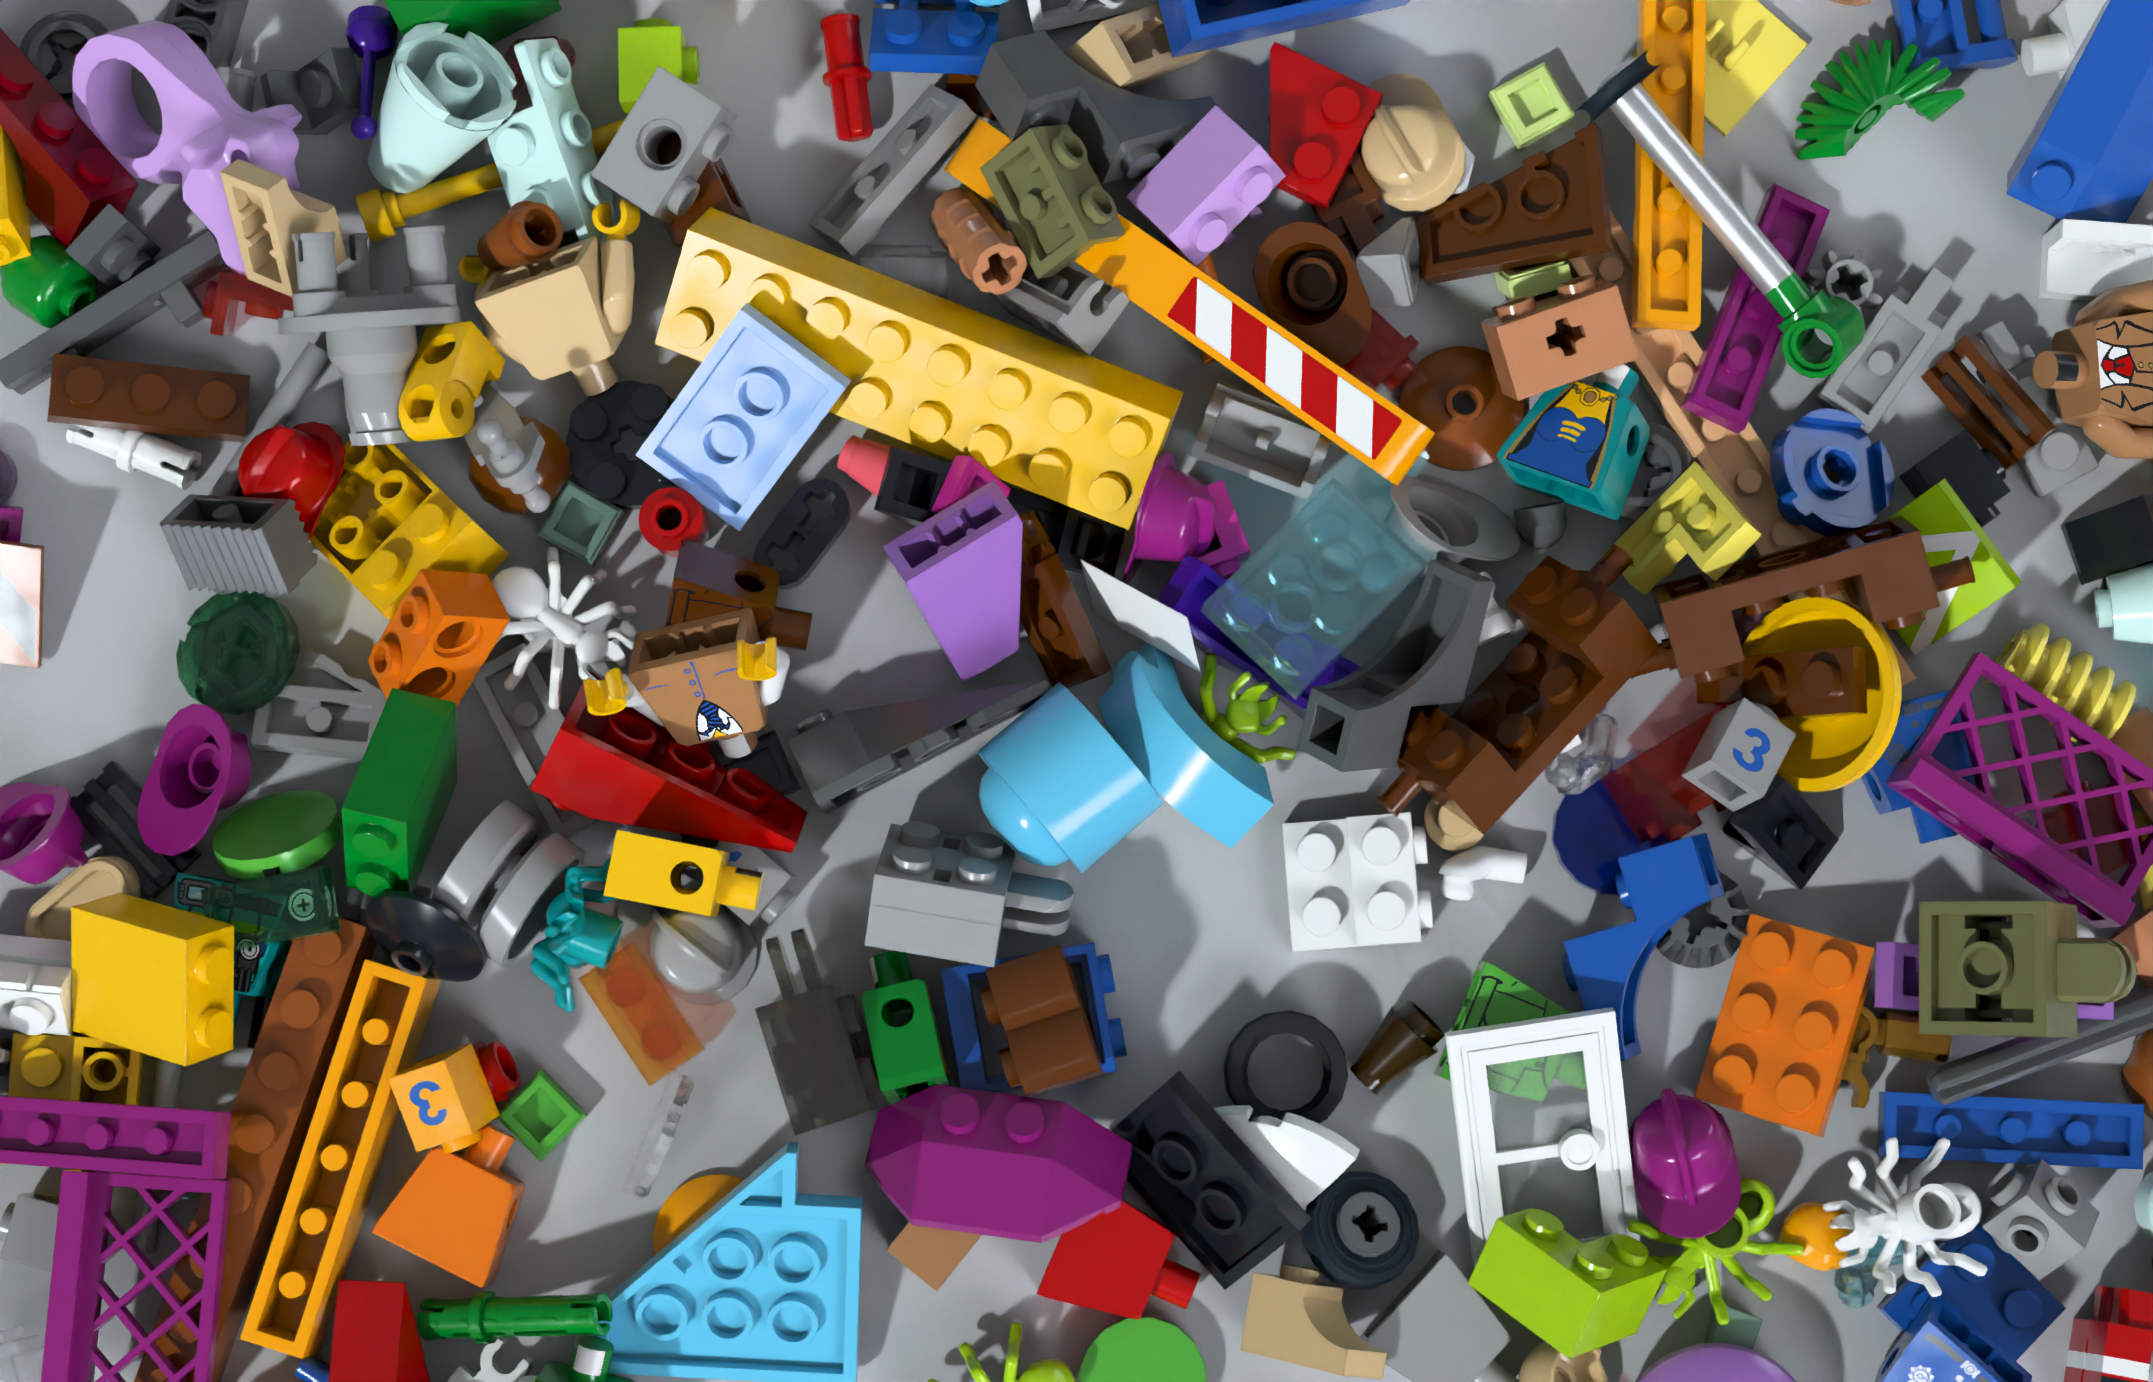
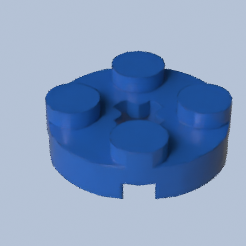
(1804, 488)

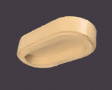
(96, 879)

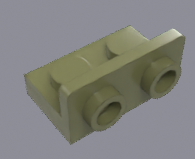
(1052, 198)

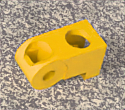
(447, 381)

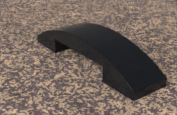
(914, 482)

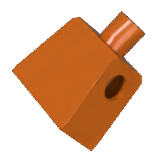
(458, 1208)

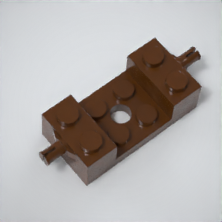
(1881, 559)
(1571, 662)

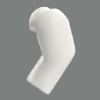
(1477, 863)

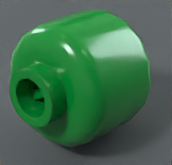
(47, 283)

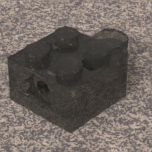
(816, 1043)

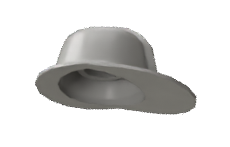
(1450, 523)
(692, 953)

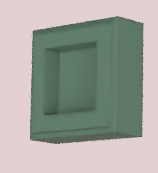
(581, 524)

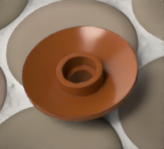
(1460, 439)

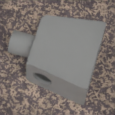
(1441, 1329)

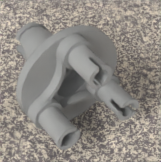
(368, 333)

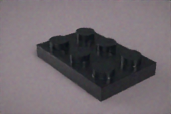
(1207, 1182)

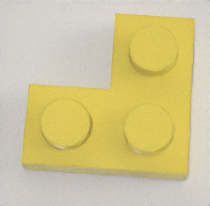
(1691, 519)

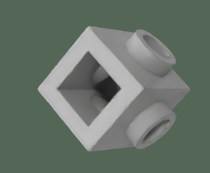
(2039, 1218)

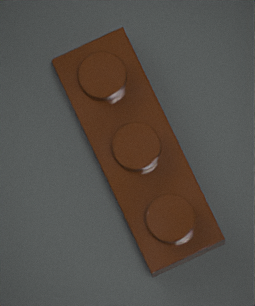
(148, 398)

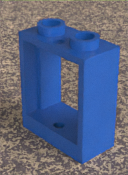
(965, 1028)

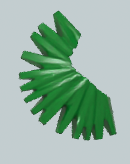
(1868, 95)

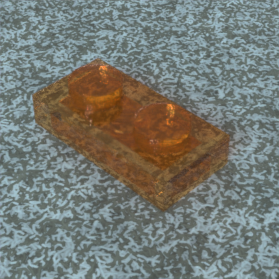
(642, 1014)

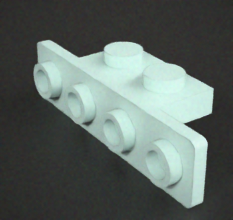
(548, 148)

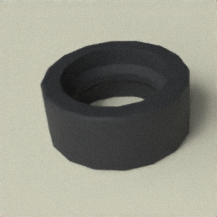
(1301, 1025)

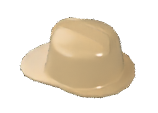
(1412, 145)

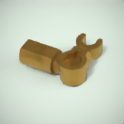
(1894, 1036)

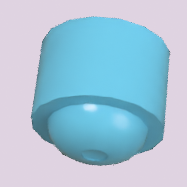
(1062, 785)

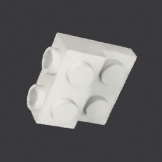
(1355, 882)

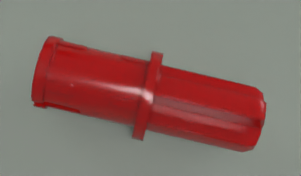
(847, 77)

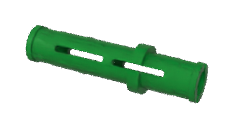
(493, 1317)

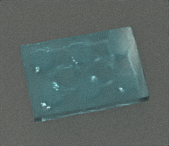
(1314, 587)

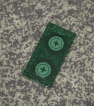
(276, 907)

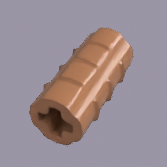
(978, 241)

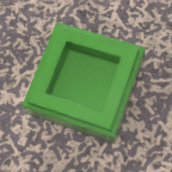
(541, 1115)

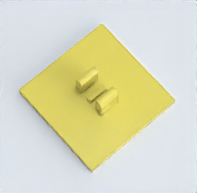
(1743, 58)

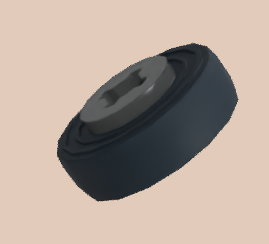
(1341, 1244)

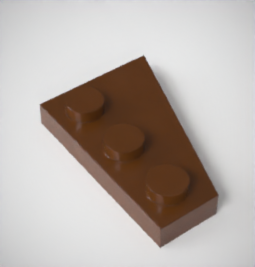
(1527, 218)

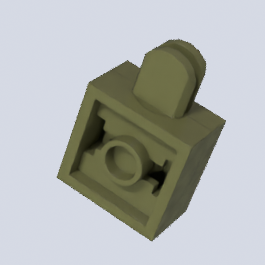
(2028, 969)

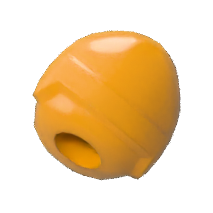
(1810, 1227)

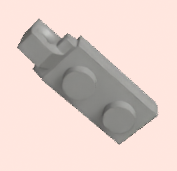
(1889, 352)
(2064, 451)

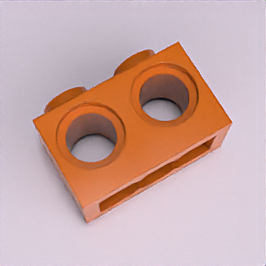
(439, 635)

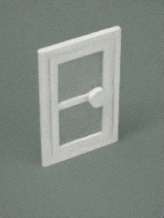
(1543, 1124)

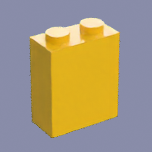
(152, 978)

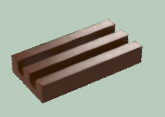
(1969, 415)

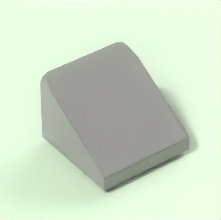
(1392, 266)

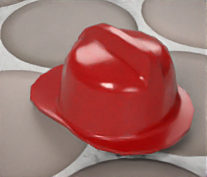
(294, 465)

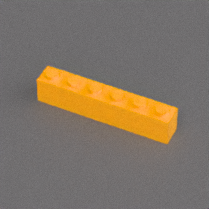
(339, 1161)

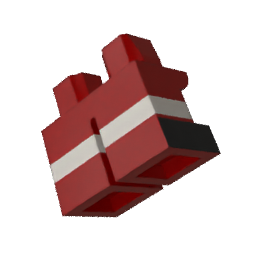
(2116, 1339)

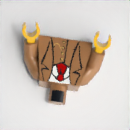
(2106, 371)

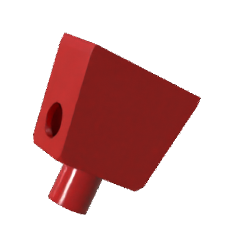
(1117, 1265)

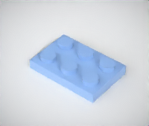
(743, 416)

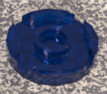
(1592, 835)

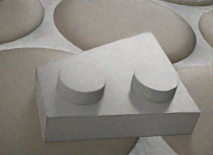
(319, 711)

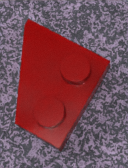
(1315, 124)

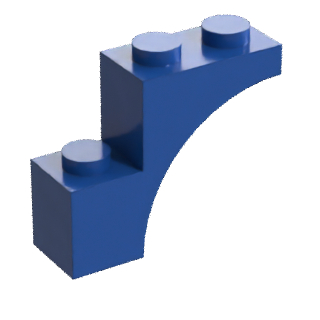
(1661, 889)

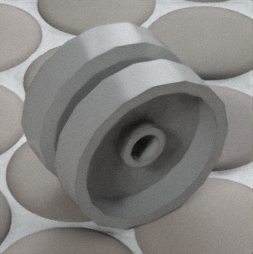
(507, 880)

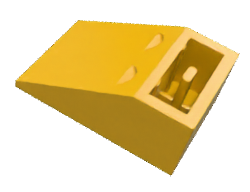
(392, 523)

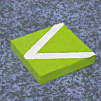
(1950, 535)

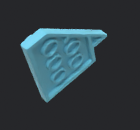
(749, 1289)

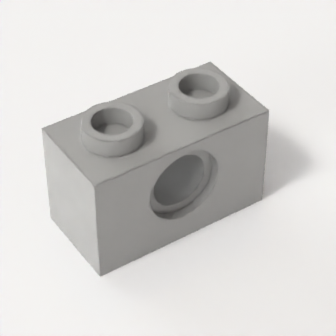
(632, 160)

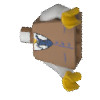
(699, 681)

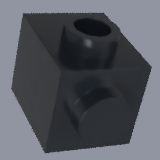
(1970, 471)

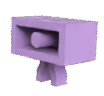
(1207, 186)

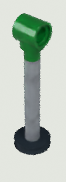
(1733, 227)

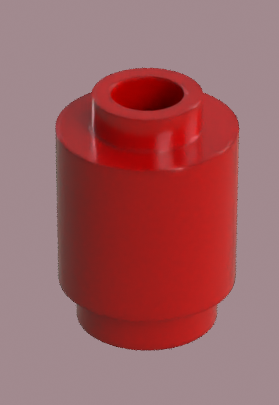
(693, 525)

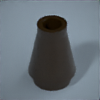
(1398, 1045)

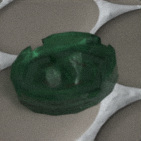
(238, 652)

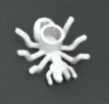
(547, 624)
(1914, 1217)

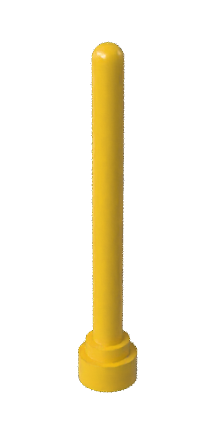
(388, 211)

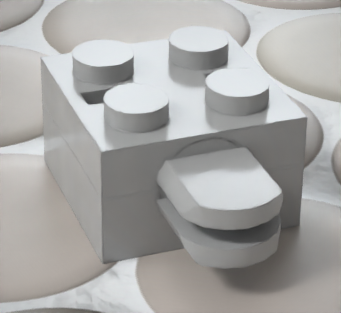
(956, 895)

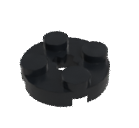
(599, 425)

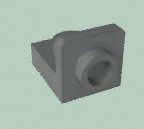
(321, 91)

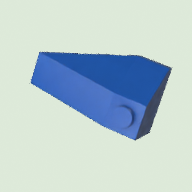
(2096, 133)

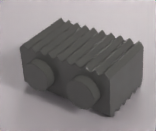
(239, 544)

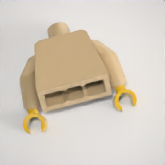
(564, 309)

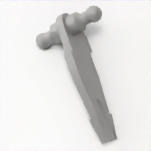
(508, 447)

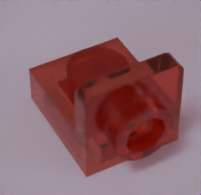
(223, 298)
(1384, 357)

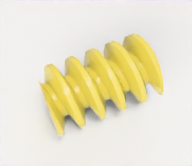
(2068, 680)

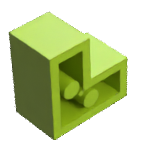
(1564, 1288)

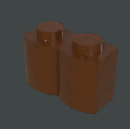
(1042, 1022)

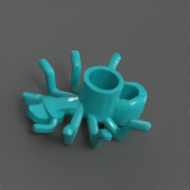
(575, 933)

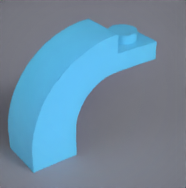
(1179, 752)

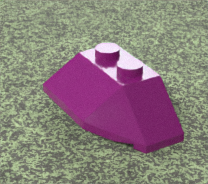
(996, 1163)

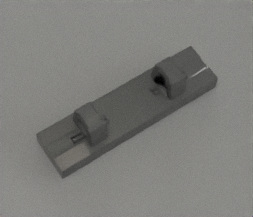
(162, 284)

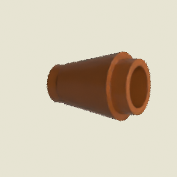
(521, 237)

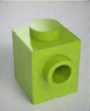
(650, 45)

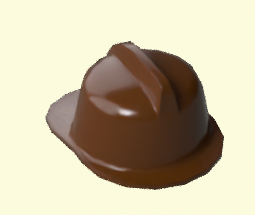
(1314, 289)

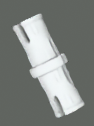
(140, 451)

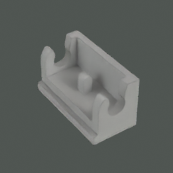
(1066, 306)
(1260, 441)

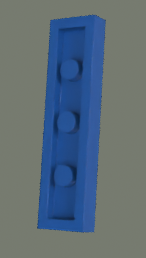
(2014, 1130)

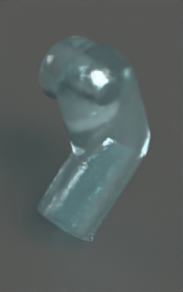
(1857, 1282)

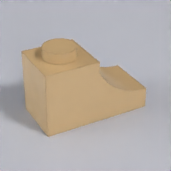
(1130, 50)
(266, 217)
(1305, 1325)

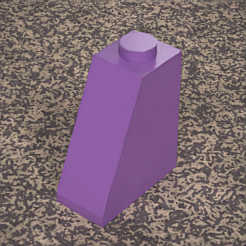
(966, 578)

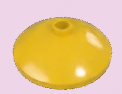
(1833, 748)

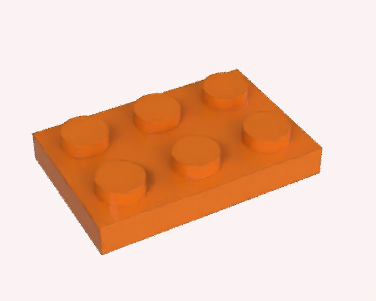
(1786, 1025)

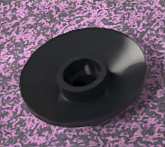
(425, 936)

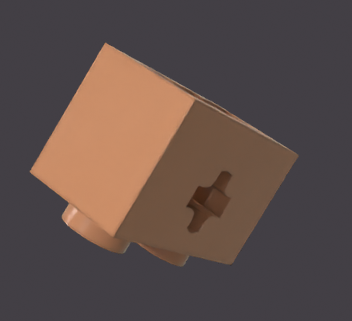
(1595, 340)

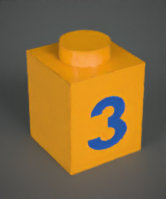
(444, 1100)

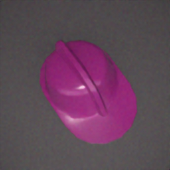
(1172, 517)
(194, 775)
(38, 832)
(1684, 1166)

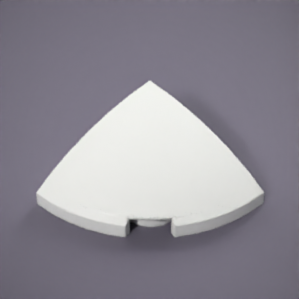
(1293, 1149)

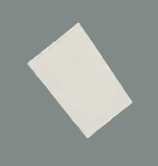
(1140, 615)

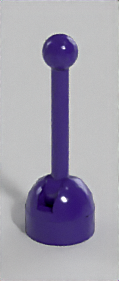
(372, 37)

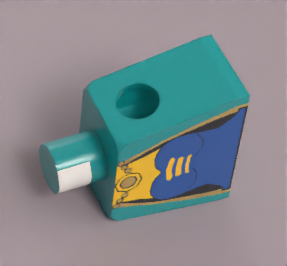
(1581, 443)

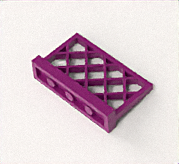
(2004, 834)
(79, 1272)

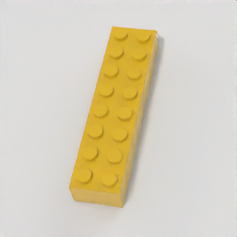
(932, 367)

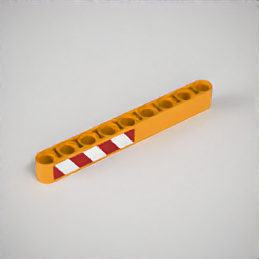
(1233, 333)

